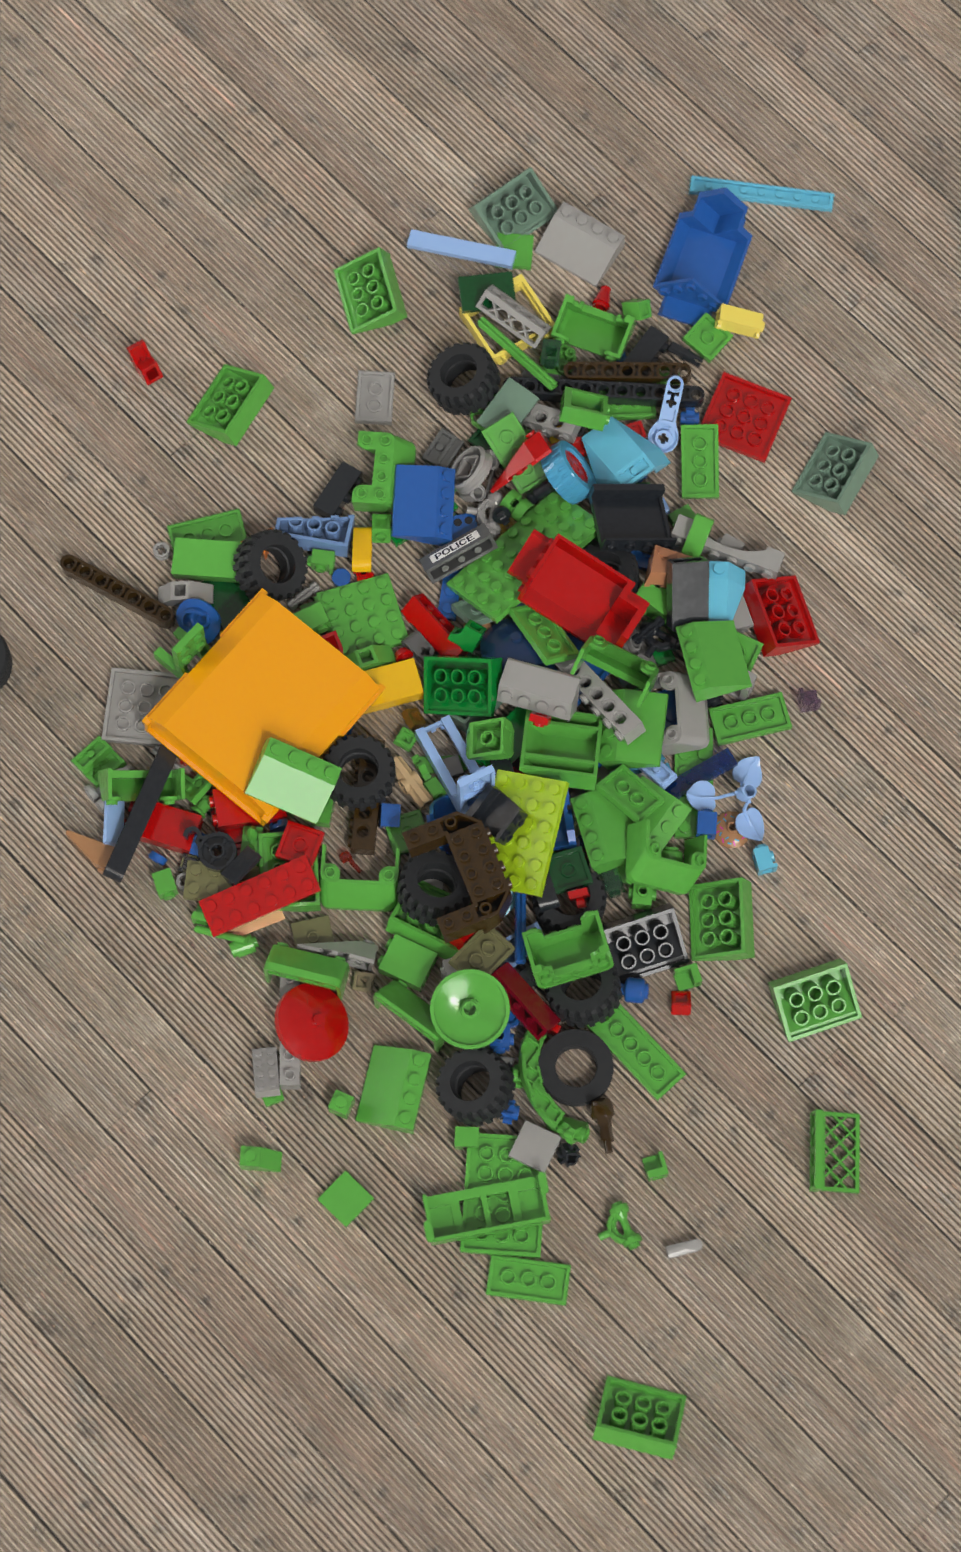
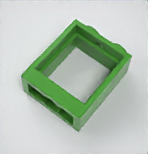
(584, 409)

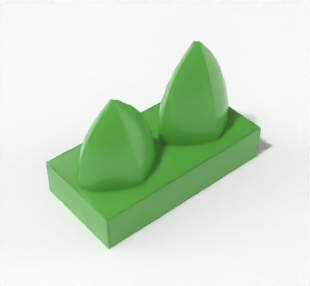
(250, 838)

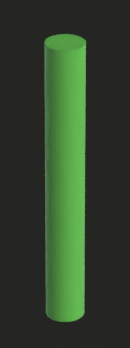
(226, 936)

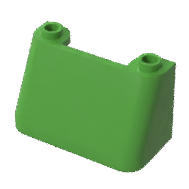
(593, 329)

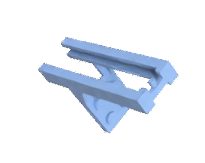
(467, 785)

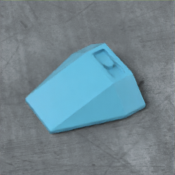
(621, 454)

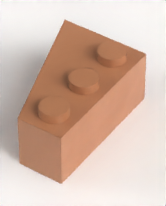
(657, 566)

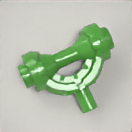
(619, 1213)

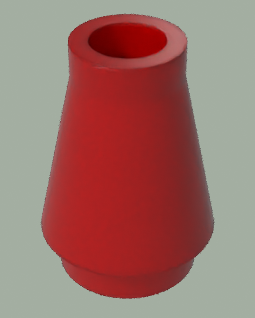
(602, 299)

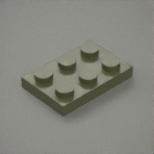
(483, 952)

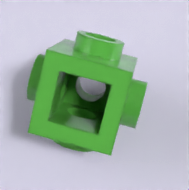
(641, 897)

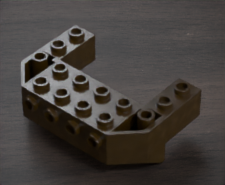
(478, 868)

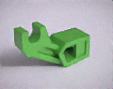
(431, 784)

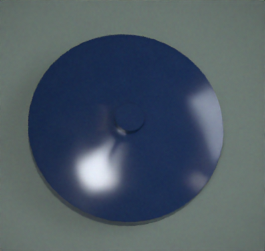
(507, 641)

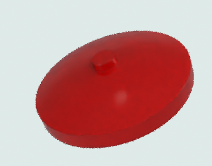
(311, 1022)

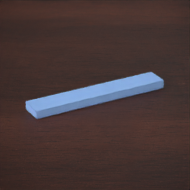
(461, 249)

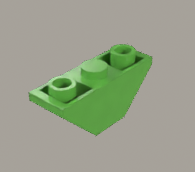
(372, 656)

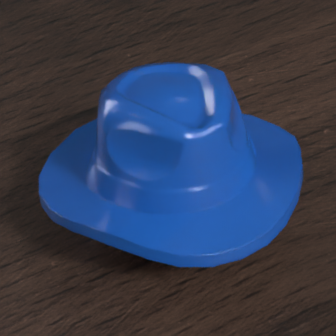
(198, 610)

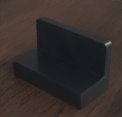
(240, 866)

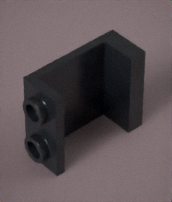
(497, 813)

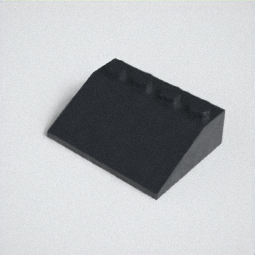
(646, 942)

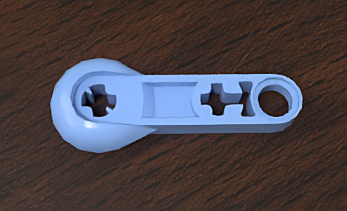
(667, 419)

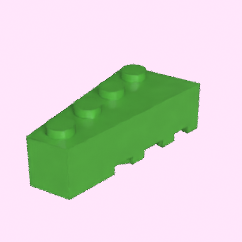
(657, 601)

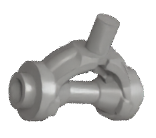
(491, 501)

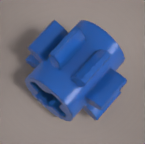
(689, 417)
(511, 1114)

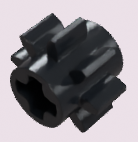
(568, 1154)

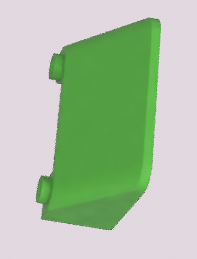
(409, 1008)

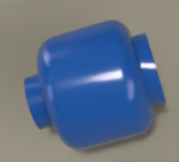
(635, 990)

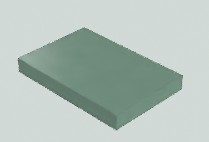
(509, 399)

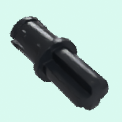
(685, 354)

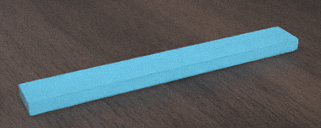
(766, 193)

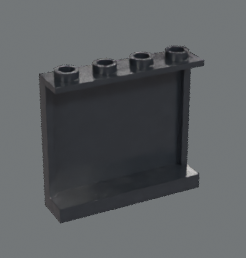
(630, 517)

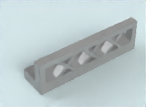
(517, 311)

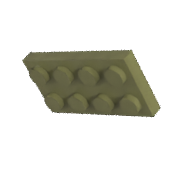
(203, 882)

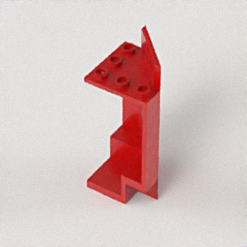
(576, 589)

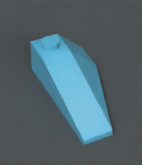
(725, 590)

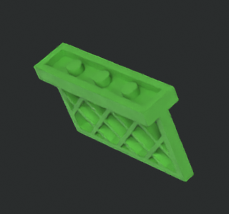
(818, 1148)

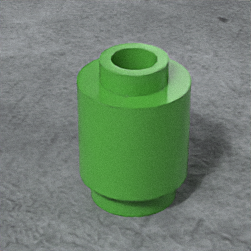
(241, 950)

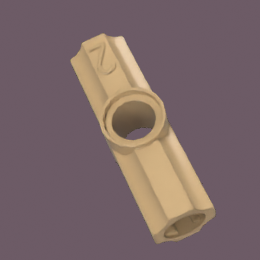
(412, 784)

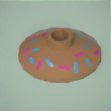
(724, 835)

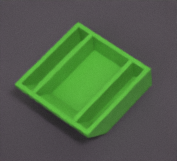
(563, 749)

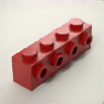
(431, 625)

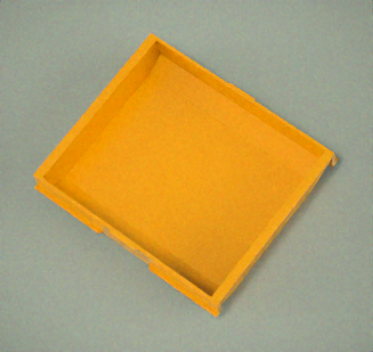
(255, 684)

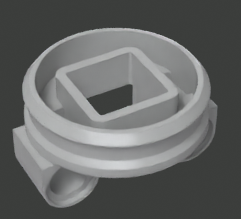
(470, 485)

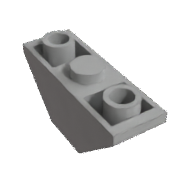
(177, 591)

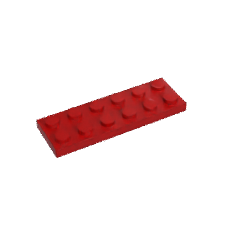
(260, 896)

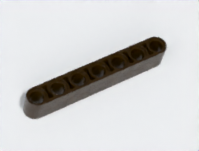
(636, 368)
(112, 584)

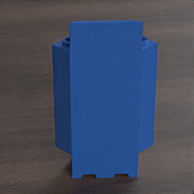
(703, 257)

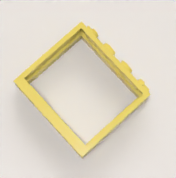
(501, 357)

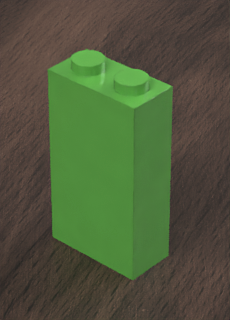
(204, 560)

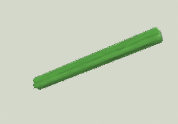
(517, 353)

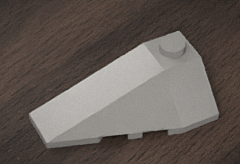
(357, 953)

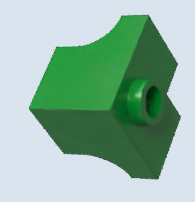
(468, 637)

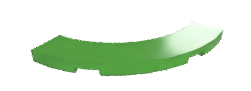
(532, 1080)

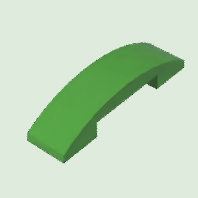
(697, 536)

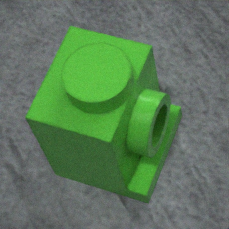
(322, 561)

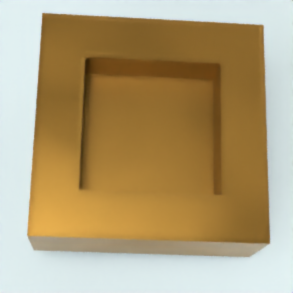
(413, 718)

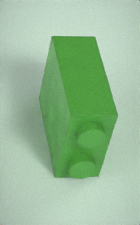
(407, 962)

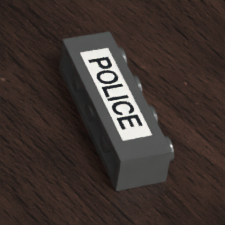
(458, 553)

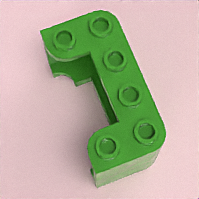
(568, 952)

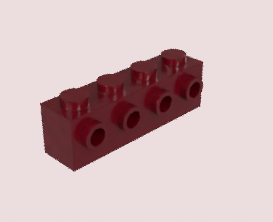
(526, 1003)

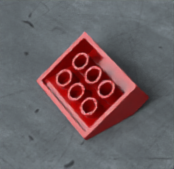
(780, 615)

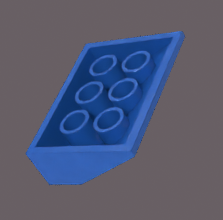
(423, 503)

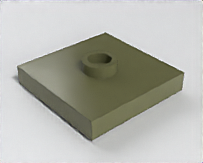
(312, 931)

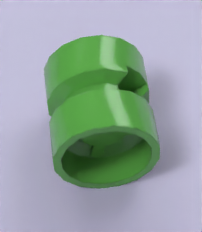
(521, 508)

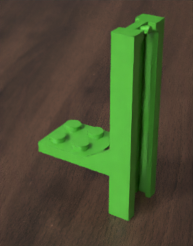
(184, 651)

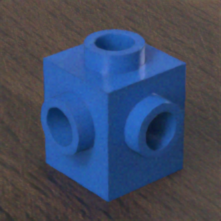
(501, 1045)

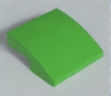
(96, 757)

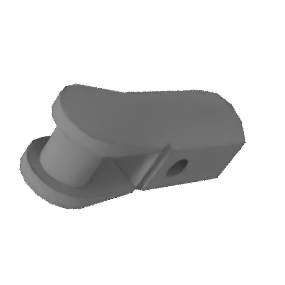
(683, 1248)

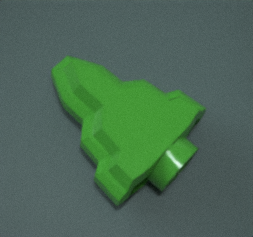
(572, 1130)

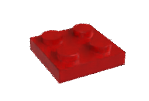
(298, 841)

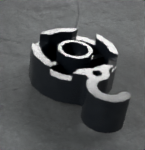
(208, 843)

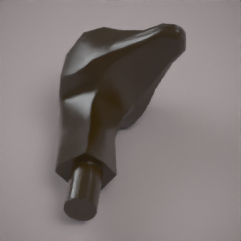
(602, 1112)

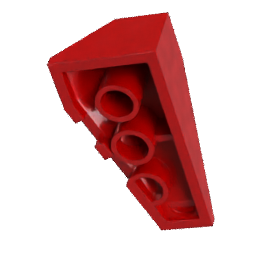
(531, 451)

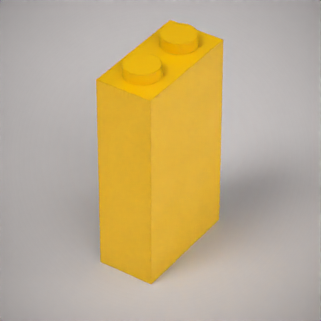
(401, 684)

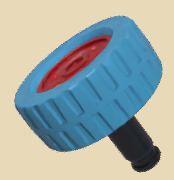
(565, 473)

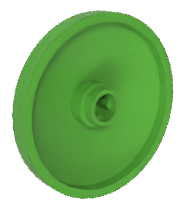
(470, 1008)

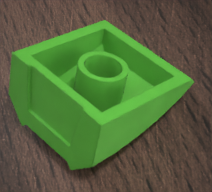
(490, 739)

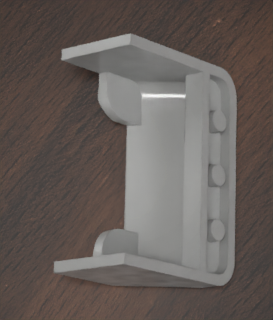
(692, 716)

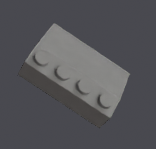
(580, 244)

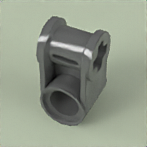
(418, 645)

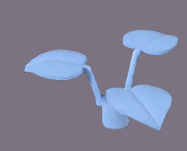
(749, 774)

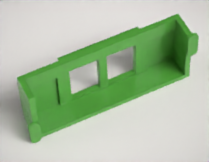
(526, 1199)

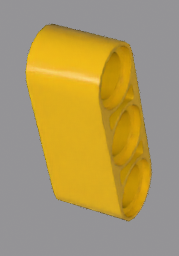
(362, 549)

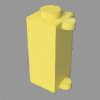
(739, 321)

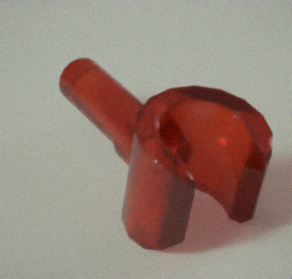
(345, 857)

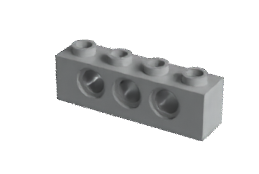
(566, 432)

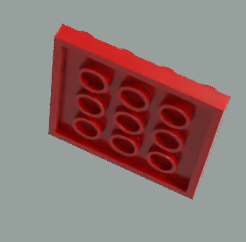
(746, 416)

